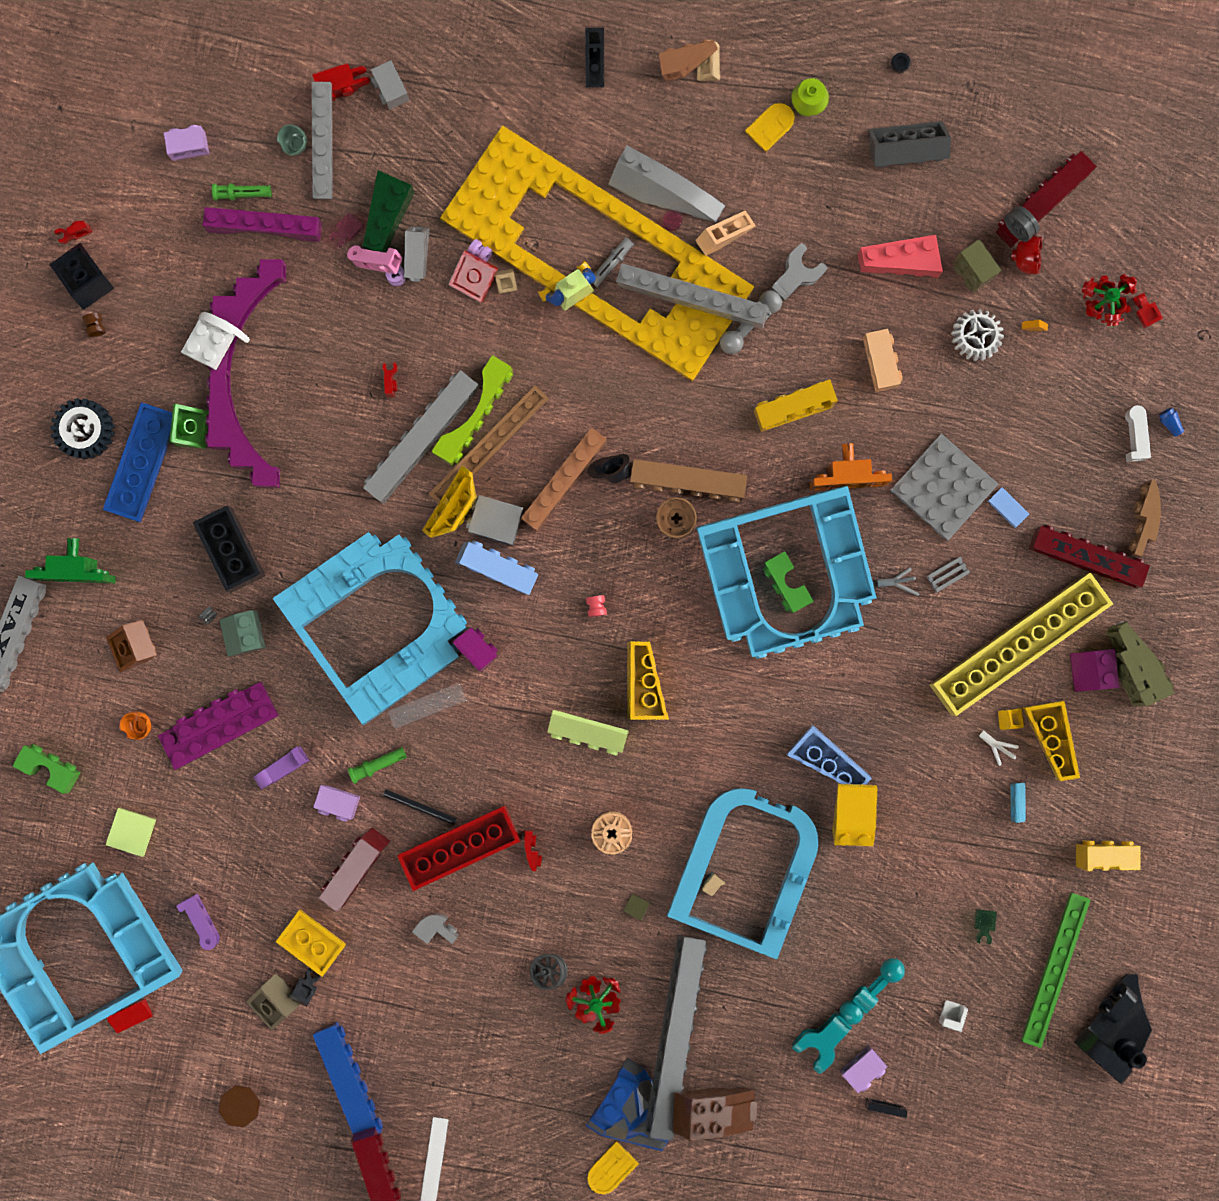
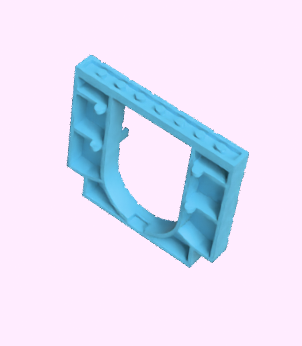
(843, 559)
(345, 575)
(127, 927)

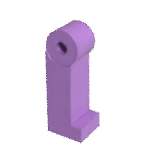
(281, 768)
(201, 921)

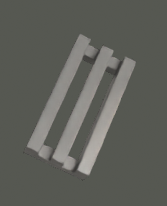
(961, 566)

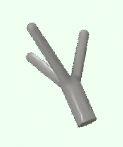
(896, 580)

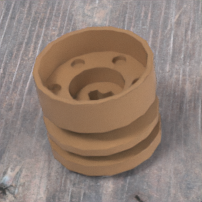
(668, 510)

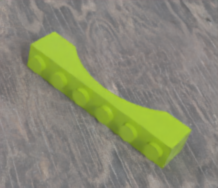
(451, 445)

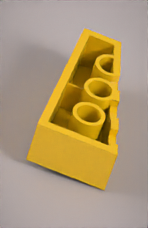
(795, 405)
(643, 684)
(1055, 738)

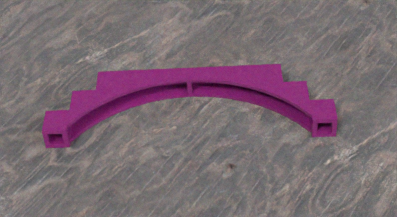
(223, 424)

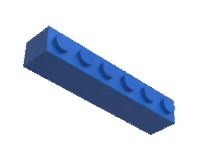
(346, 1078)

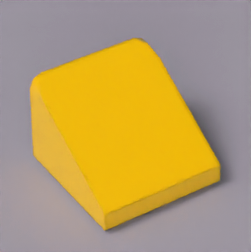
(1010, 719)

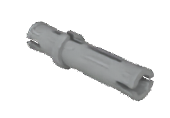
(625, 245)

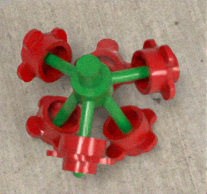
(1111, 295)

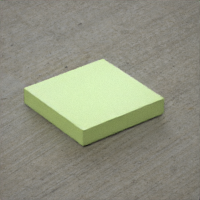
(130, 832)

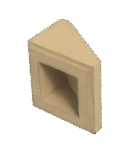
(505, 281)

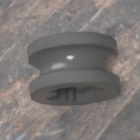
(207, 615)

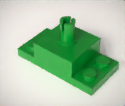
(70, 568)

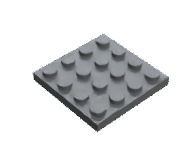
(944, 487)

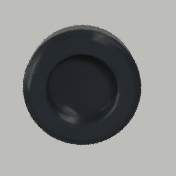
(900, 62)

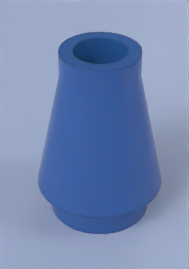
(1171, 421)

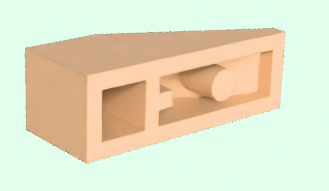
(724, 232)

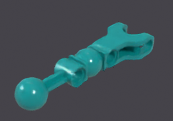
(850, 1014)

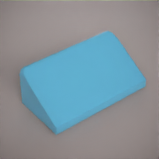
(1018, 802)

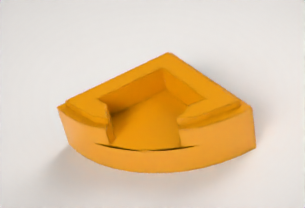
(1034, 325)

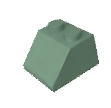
(242, 633)

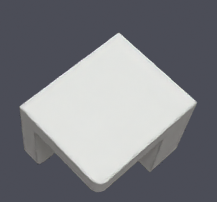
(953, 1015)

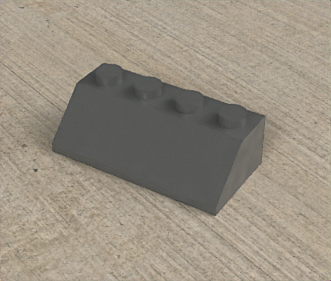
(909, 143)

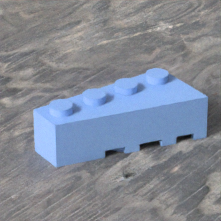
(497, 567)
(824, 756)

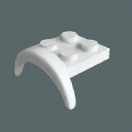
(211, 340)

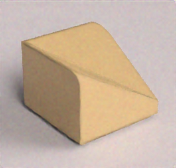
(712, 884)

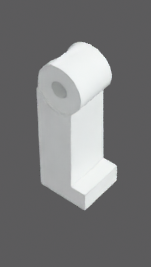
(1139, 434)

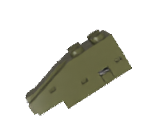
(1138, 667)

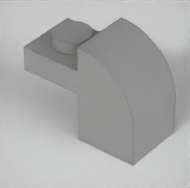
(435, 923)

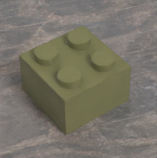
(976, 266)

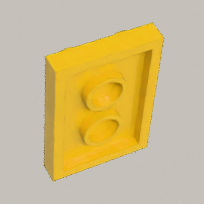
(311, 942)

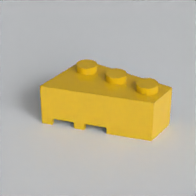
(1107, 855)

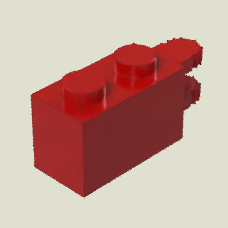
(343, 79)

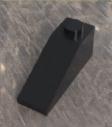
(594, 56)

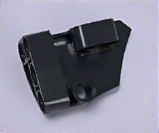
(1118, 1031)

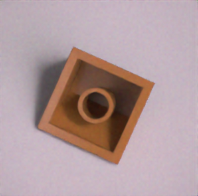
(131, 645)

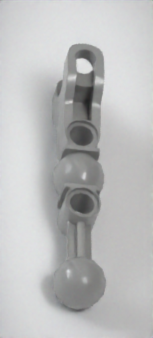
(795, 276)

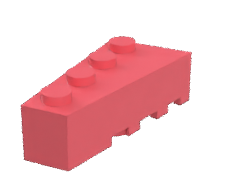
(909, 256)

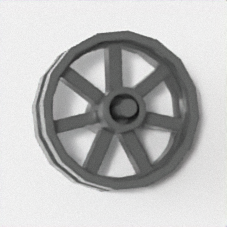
(1021, 223)
(548, 971)

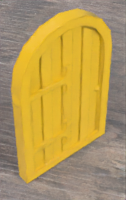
(771, 125)
(611, 1169)

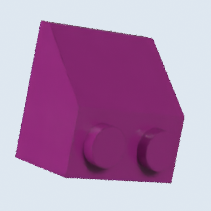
(476, 649)
(1094, 670)

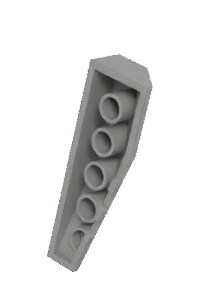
(660, 186)

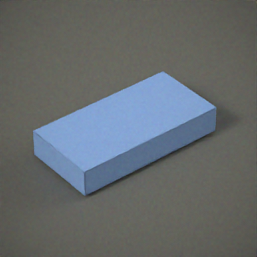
(1008, 507)

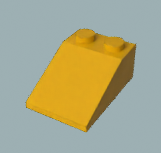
(855, 815)

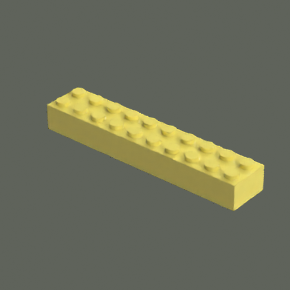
(1021, 644)

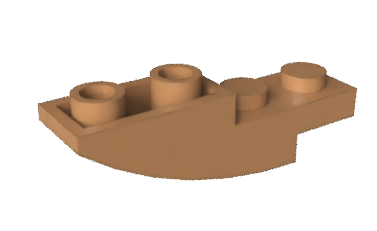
(1149, 512)

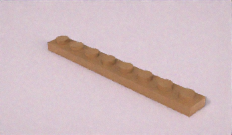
(495, 439)

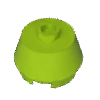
(810, 97)

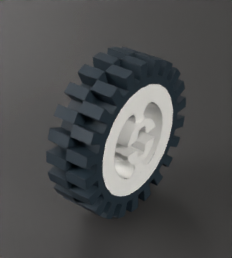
(67, 432)

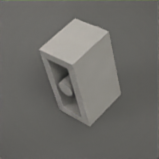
(390, 85)

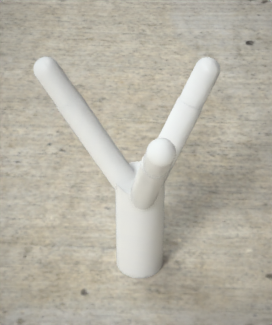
(997, 744)

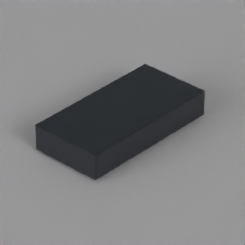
(886, 1108)

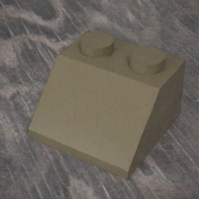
(273, 1002)

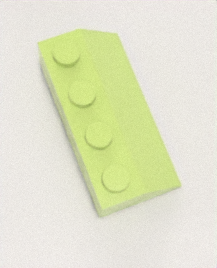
(587, 731)

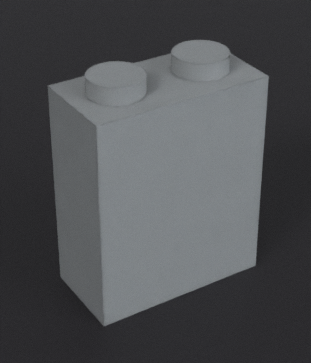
(495, 520)

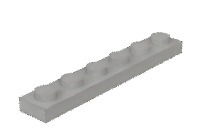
(322, 141)

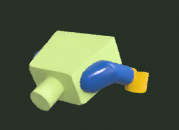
(571, 288)

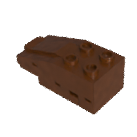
(713, 1112)

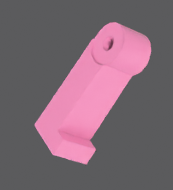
(375, 260)

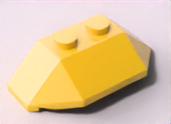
(453, 506)

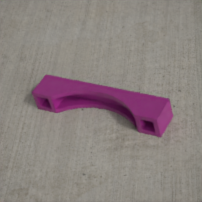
(235, 221)

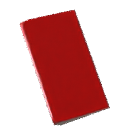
(130, 1016)

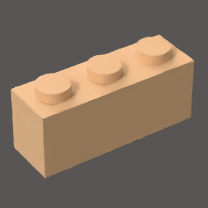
(882, 360)

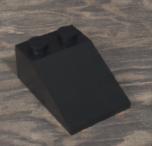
(81, 276)

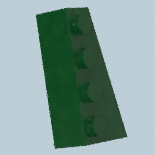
(386, 211)

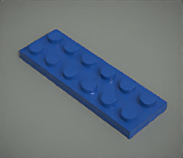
(140, 463)

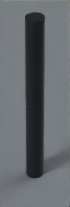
(420, 807)

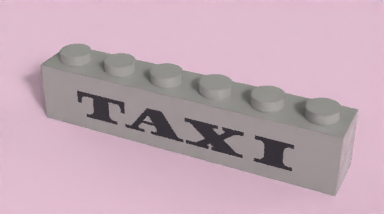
(16, 624)

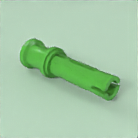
(232, 192)
(369, 767)

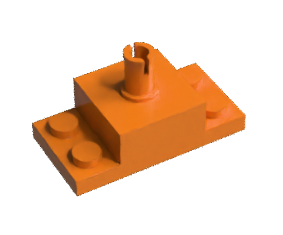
(850, 473)

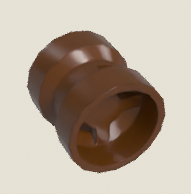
(93, 324)

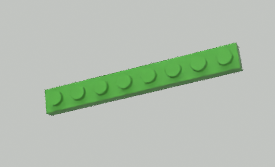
(1055, 970)

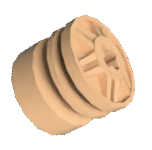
(611, 820)

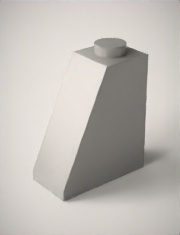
(416, 253)

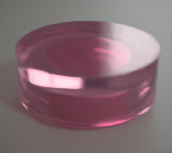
(672, 220)

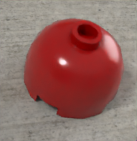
(1028, 255)

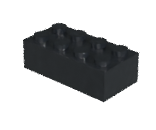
(229, 549)

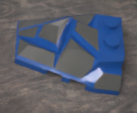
(625, 1108)

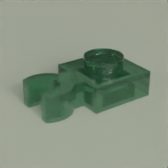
(985, 921)

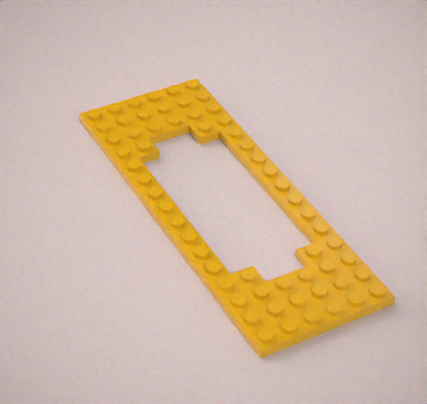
(497, 187)

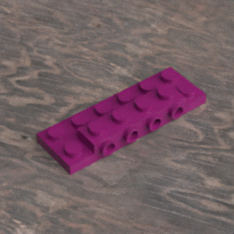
(217, 725)

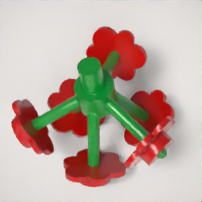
(588, 1008)

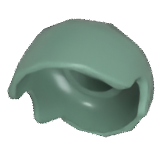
(292, 139)

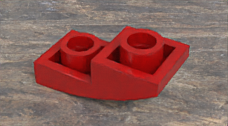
(533, 856)

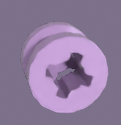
(396, 279)

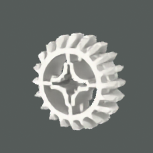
(976, 319)

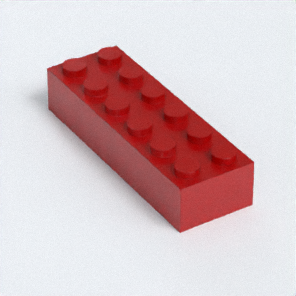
(459, 848)

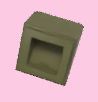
(636, 907)

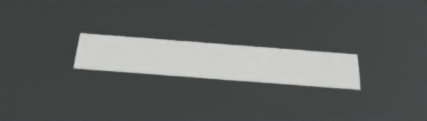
(434, 1159)

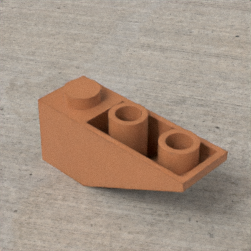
(681, 61)

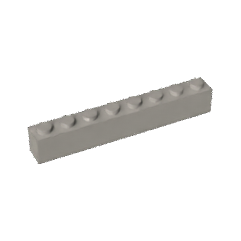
(692, 296)
(421, 437)

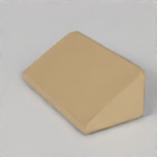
(710, 68)

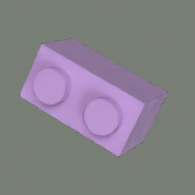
(186, 142)
(336, 802)
(863, 1069)

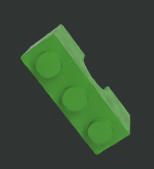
(793, 598)
(61, 774)

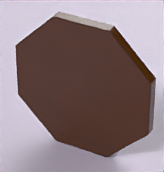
(239, 1106)

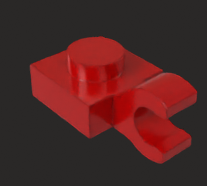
(77, 230)
(1148, 312)
(389, 383)

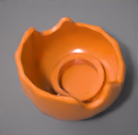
(135, 725)

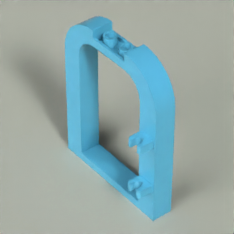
(790, 889)

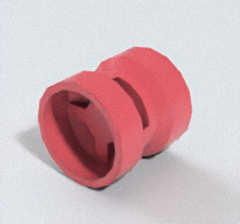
(596, 606)

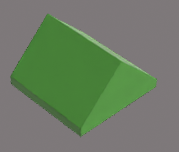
(188, 427)

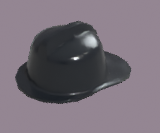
(611, 468)

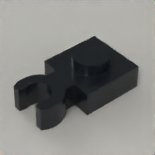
(304, 988)

